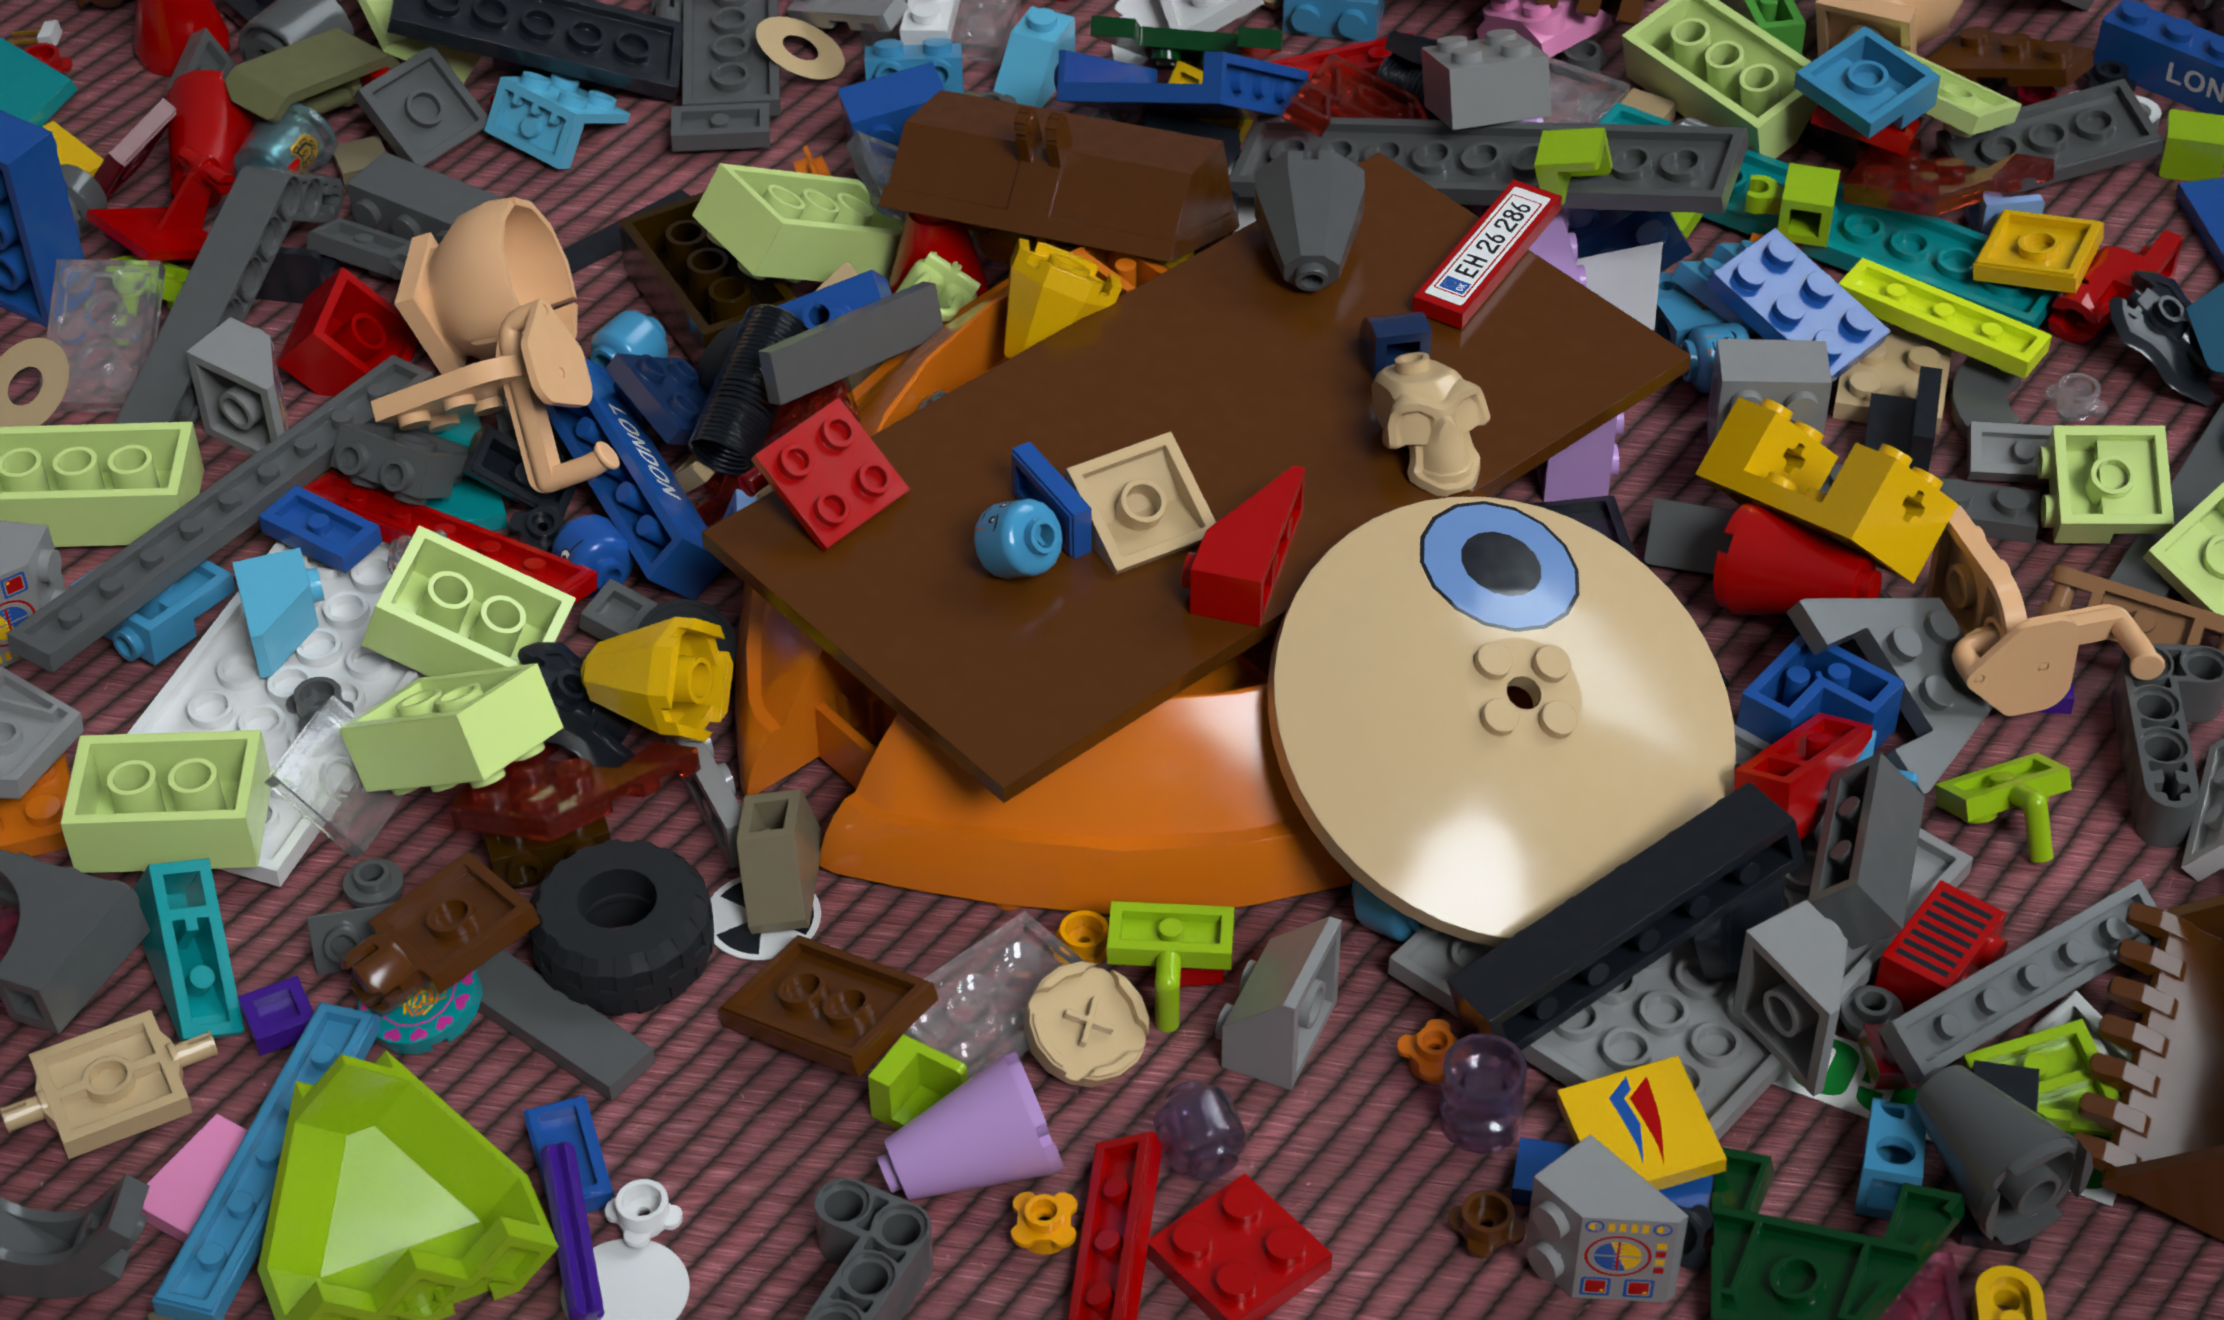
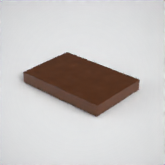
(828, 1005)

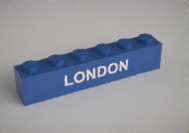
(2165, 55)
(641, 493)

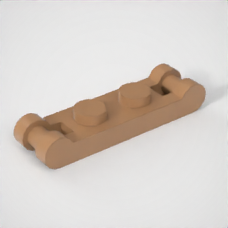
(2157, 616)

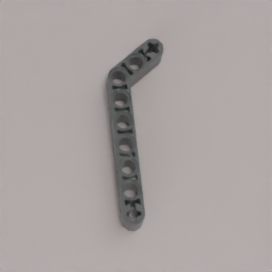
(226, 280)

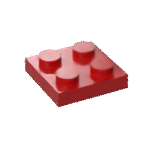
(1239, 1253)

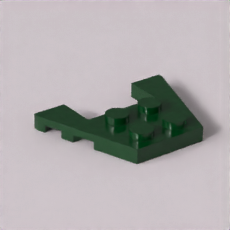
(1173, 45)
(1809, 1271)

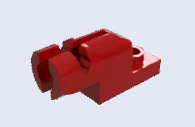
(2109, 276)

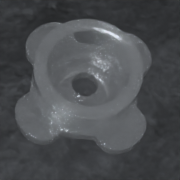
(2077, 397)

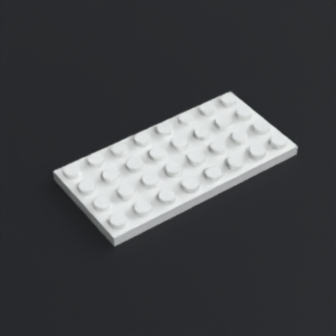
(223, 690)

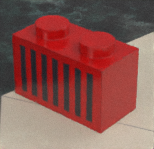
(1941, 945)

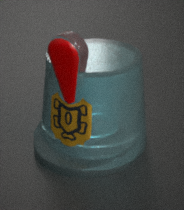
(296, 142)

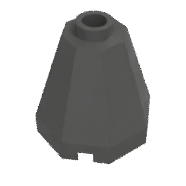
(1309, 214)

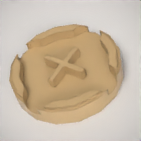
(1086, 1024)

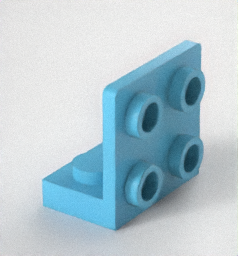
(548, 115)

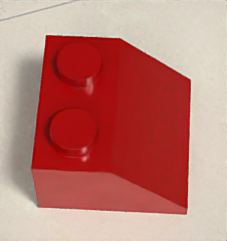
(344, 335)

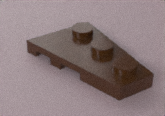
(2015, 56)

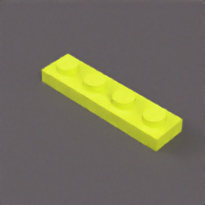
(1947, 318)

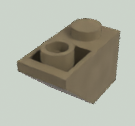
(778, 860)

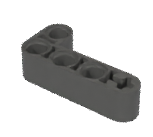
(2156, 740)
(879, 1248)

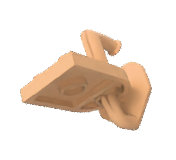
(528, 373)
(2005, 656)

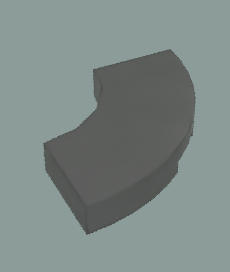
(1982, 395)

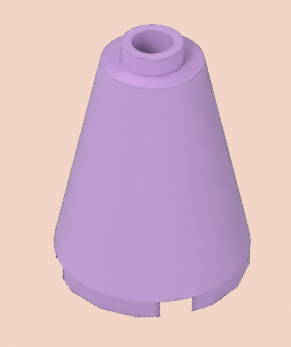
(973, 1137)

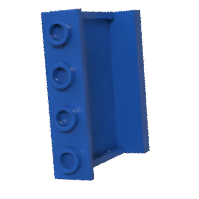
(1230, 89)

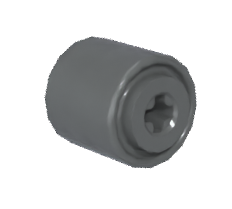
(288, 23)

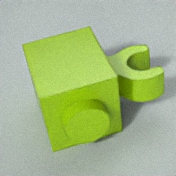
(1802, 204)

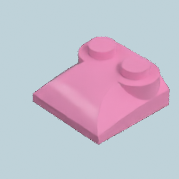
(1545, 27)

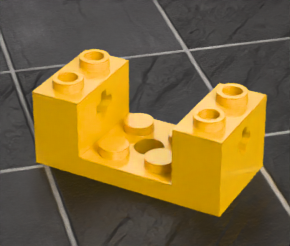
(1870, 507)

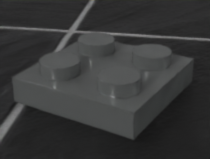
(422, 108)

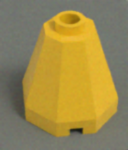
(1051, 292)
(663, 677)

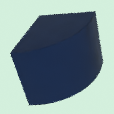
(1393, 335)

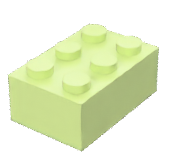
(461, 610)
(452, 730)
(167, 800)

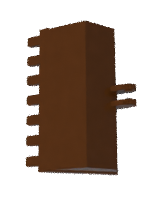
(1062, 177)
(2172, 1098)

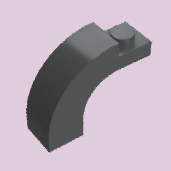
(70, 1250)

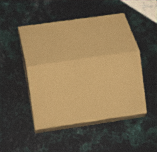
(1141, 503)

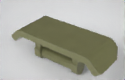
(305, 69)

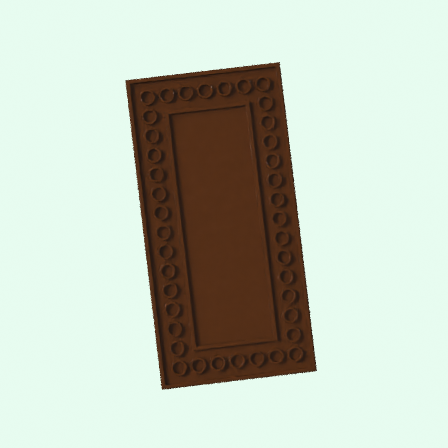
(1249, 385)

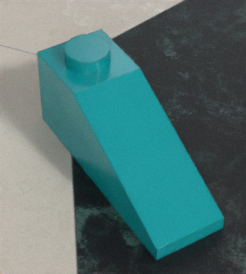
(189, 948)

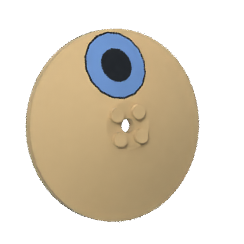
(1422, 765)

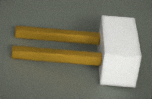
(49, 33)

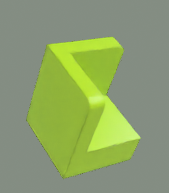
(2193, 146)
(1571, 154)
(911, 1081)

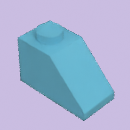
(1034, 54)
(278, 605)

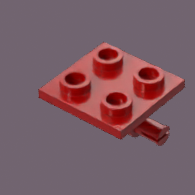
(173, 230)
(827, 475)

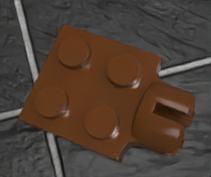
(437, 935)

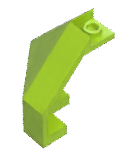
(392, 1204)

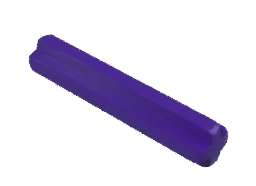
(571, 1232)

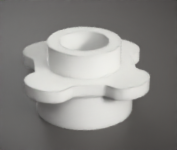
(639, 1198)

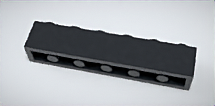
(1628, 919)

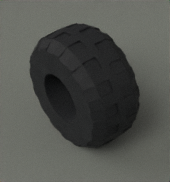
(628, 965)

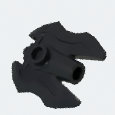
(2162, 332)
(588, 727)

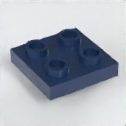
(659, 393)

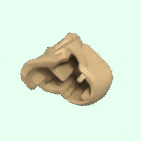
(1432, 414)

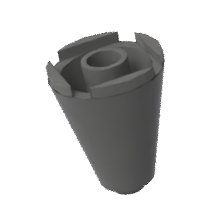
(2000, 1153)

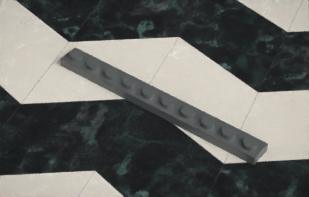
(201, 525)

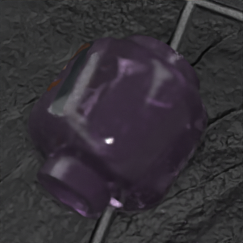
(1200, 1130)

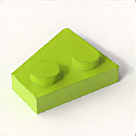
(2063, 1077)

